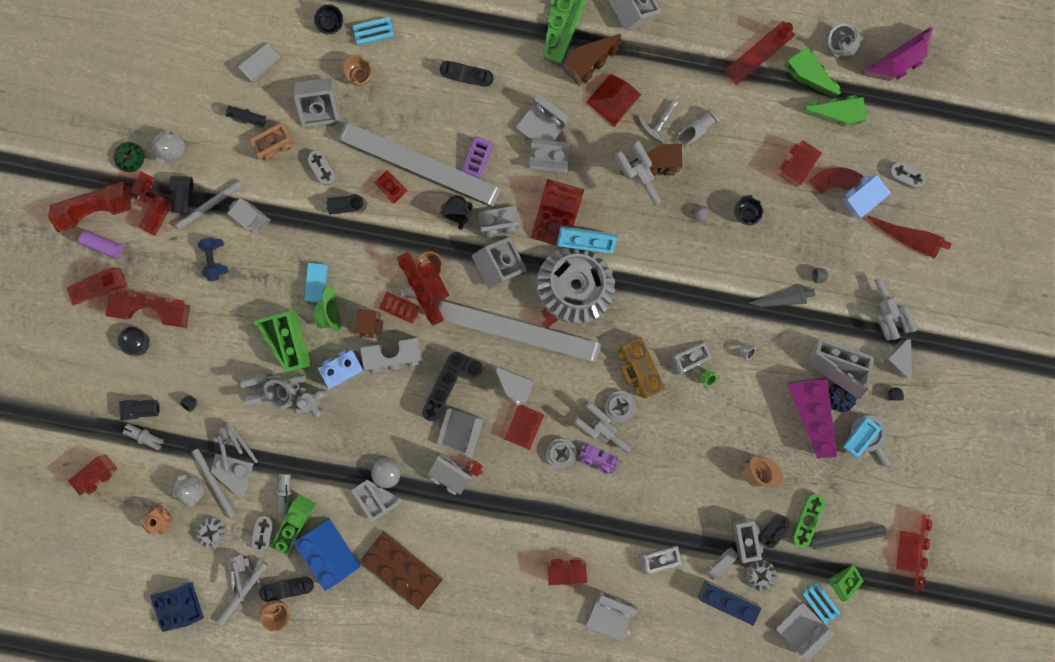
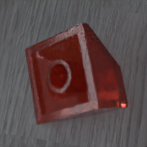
(613, 99)

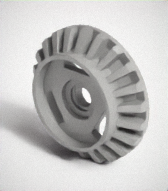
(553, 290)

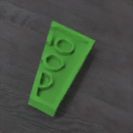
(562, 26)

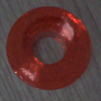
(474, 467)

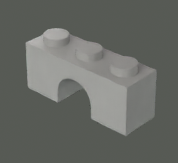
(248, 215)
(374, 358)

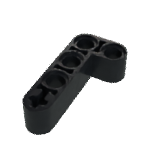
(448, 387)

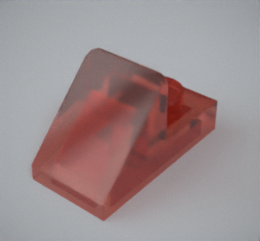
(391, 187)

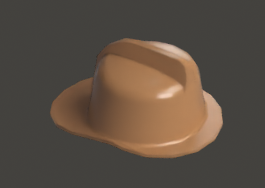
(763, 473)

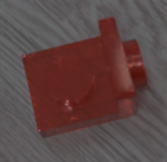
(142, 184)

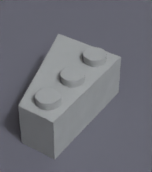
(842, 365)

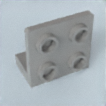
(543, 120)
(499, 221)
(460, 431)
(611, 615)
(804, 631)

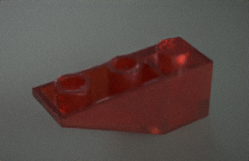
(97, 285)

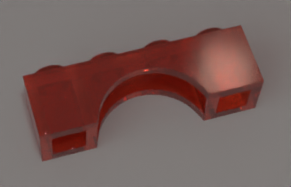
(71, 211)
(124, 307)

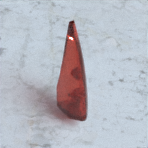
(918, 240)

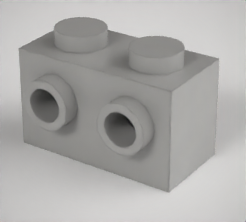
(747, 541)

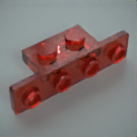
(426, 286)
(913, 552)

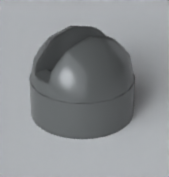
(819, 275)

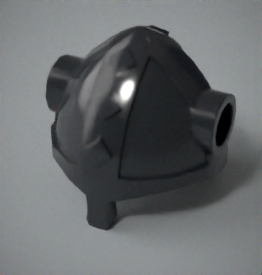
(456, 210)

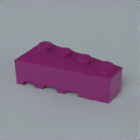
(814, 408)

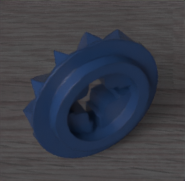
(844, 405)

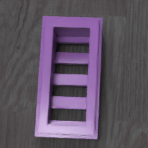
(485, 143)

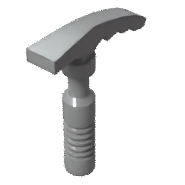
(663, 119)

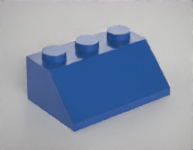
(327, 554)

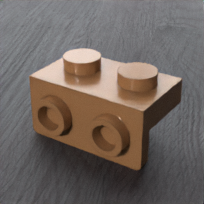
(272, 142)

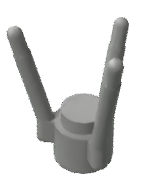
(230, 435)
(235, 566)

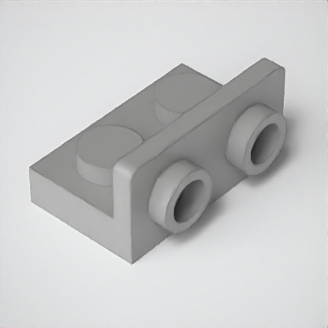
(549, 155)

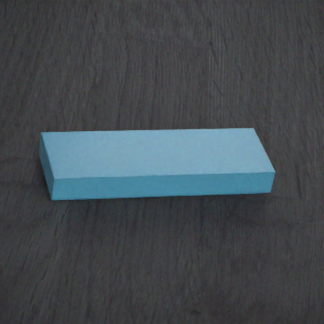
(586, 240)

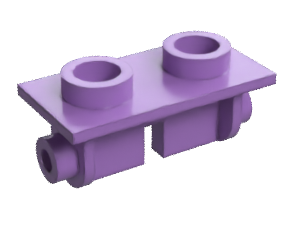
(589, 456)

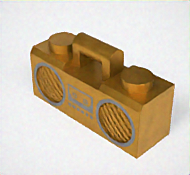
(640, 361)

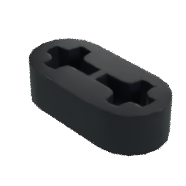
(779, 533)

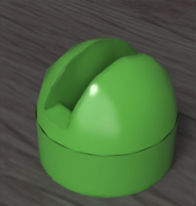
(708, 378)

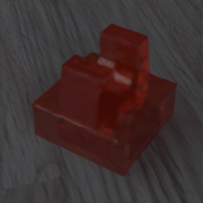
(549, 318)

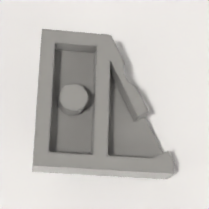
(236, 476)
(375, 500)

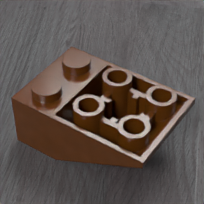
(592, 56)
(665, 159)

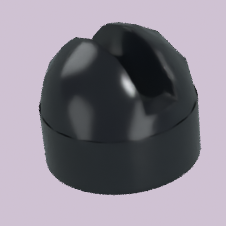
(895, 394)
(188, 403)

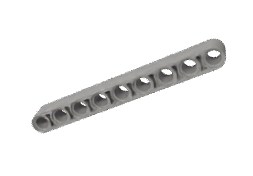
(419, 164)
(519, 331)

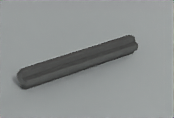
(848, 537)

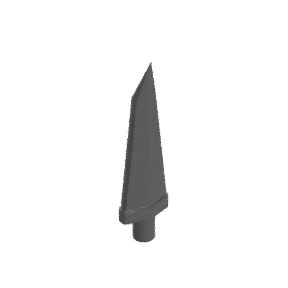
(789, 297)

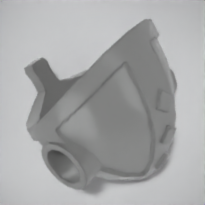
(844, 40)
(167, 146)
(284, 389)
(188, 490)

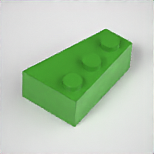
(286, 339)

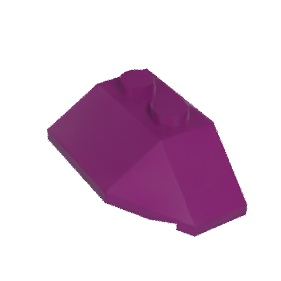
(904, 57)

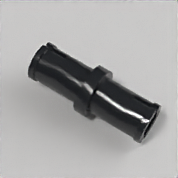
(246, 116)

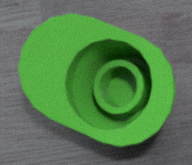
(326, 310)

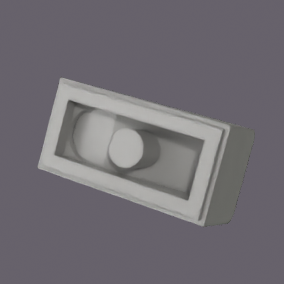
(259, 62)
(690, 358)
(659, 560)

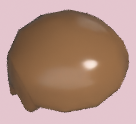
(357, 70)
(427, 257)
(274, 615)

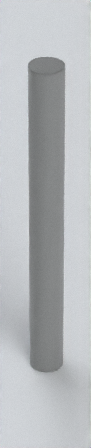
(209, 204)
(213, 483)
(246, 587)

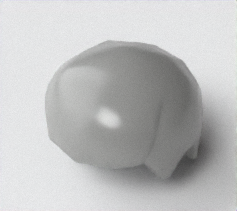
(385, 472)

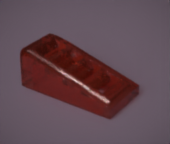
(413, 315)

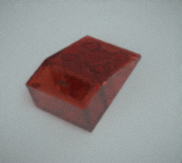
(557, 208)

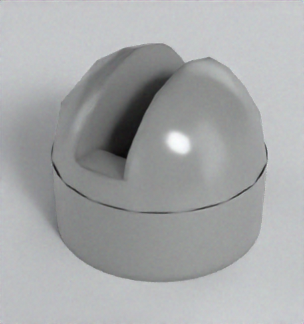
(701, 213)
(747, 351)

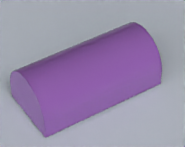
(101, 244)

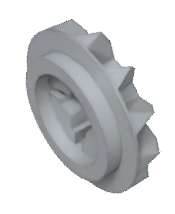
(628, 410)
(562, 462)
(213, 524)
(760, 566)

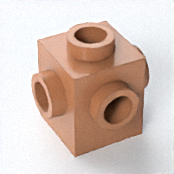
(162, 518)

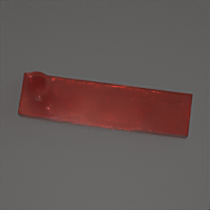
(760, 52)

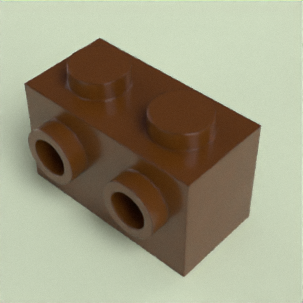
(368, 323)

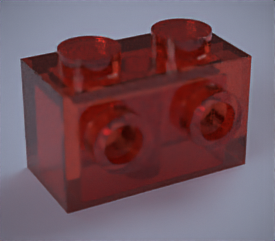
(799, 163)
(93, 474)
(566, 572)

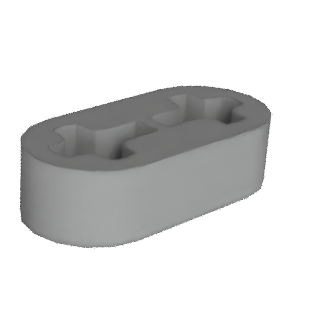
(318, 170)
(905, 179)
(258, 532)
(721, 563)

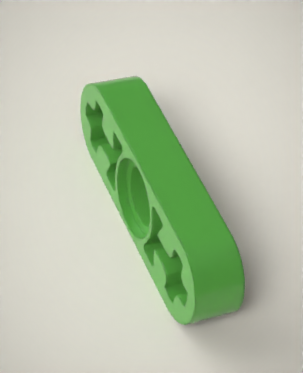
(818, 508)

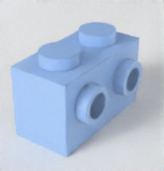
(865, 196)
(341, 369)

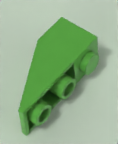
(810, 73)
(843, 113)
(293, 524)

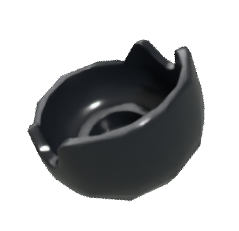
(328, 19)
(748, 210)
(133, 341)

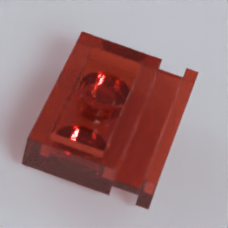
(524, 426)

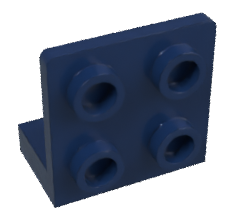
(177, 607)

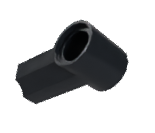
(181, 189)
(344, 204)
(135, 409)

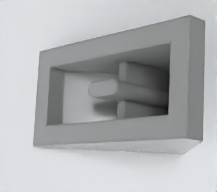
(900, 358)

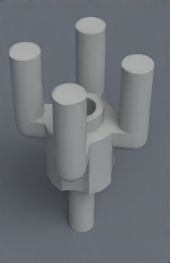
(639, 170)
(893, 312)
(261, 380)
(309, 402)
(601, 428)

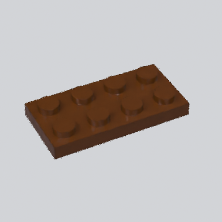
(401, 570)

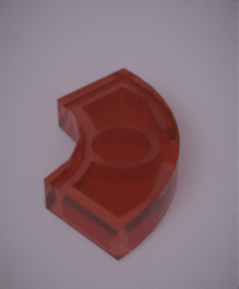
(835, 177)

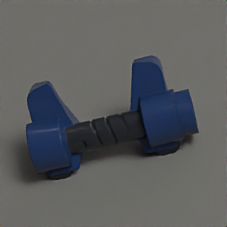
(212, 271)

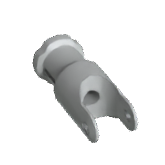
(700, 126)

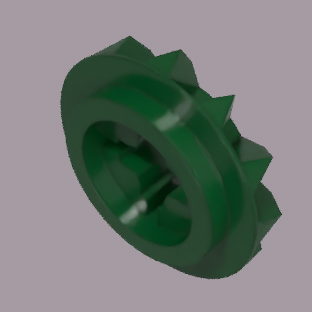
(129, 165)

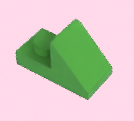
(846, 582)

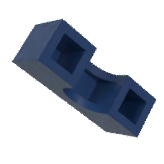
(729, 603)

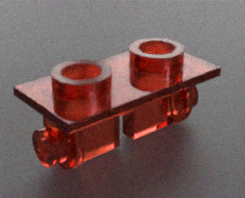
(155, 215)

